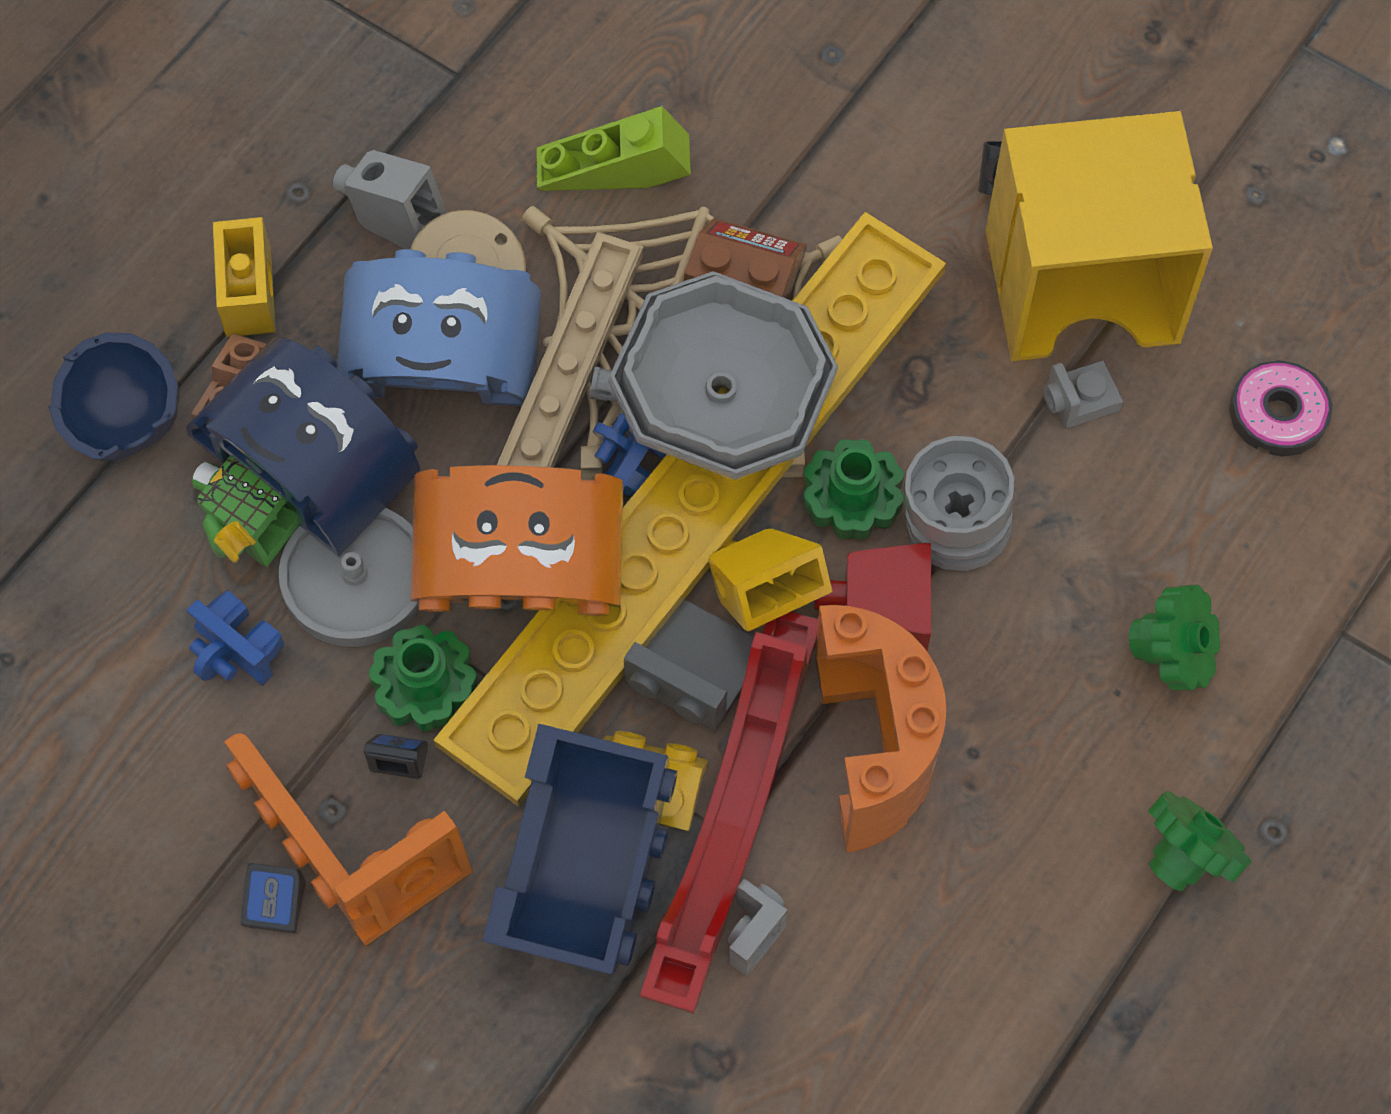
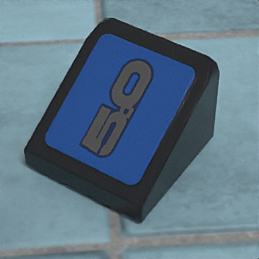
(396, 755)
(272, 897)

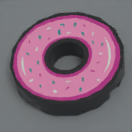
(1286, 383)

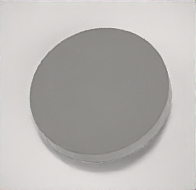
(351, 596)

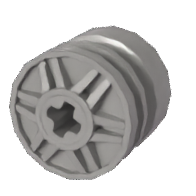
(960, 502)

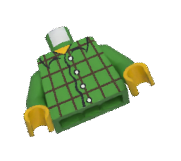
(242, 512)

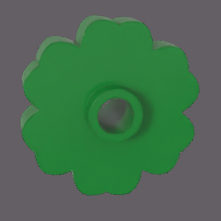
(853, 489)
(1179, 637)
(422, 677)
(1193, 844)

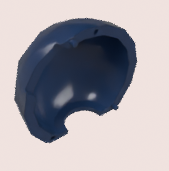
(114, 396)

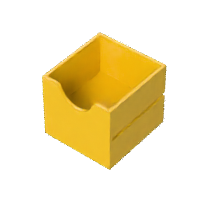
(1097, 229)

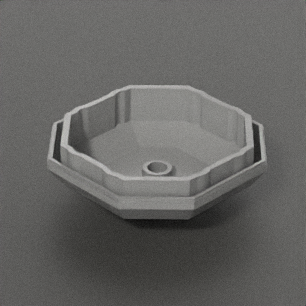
(729, 337)

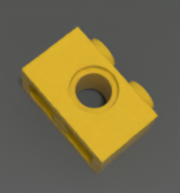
(244, 277)

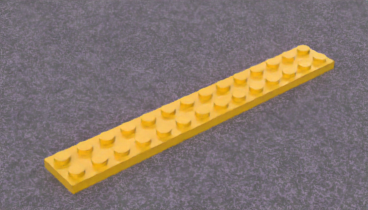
(672, 525)

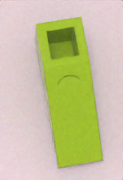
(618, 155)

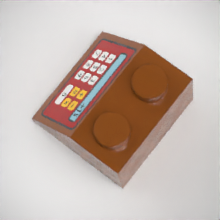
(746, 256)

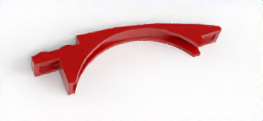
(744, 782)

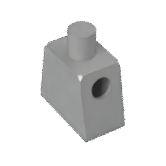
(391, 195)

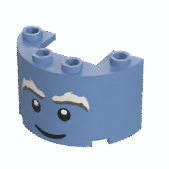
(440, 326)

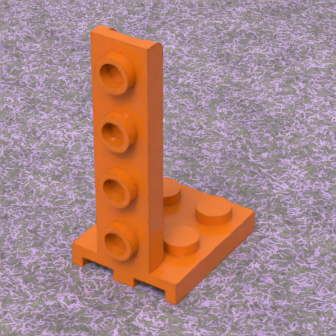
(389, 881)

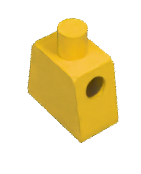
(768, 576)

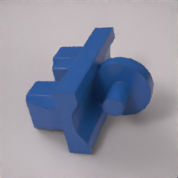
(628, 456)
(218, 626)

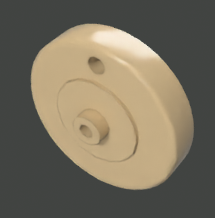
(472, 234)

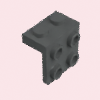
(692, 665)

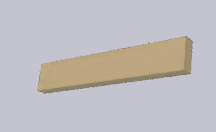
(572, 353)

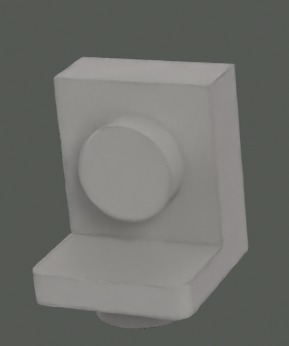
(1081, 393)
(755, 936)

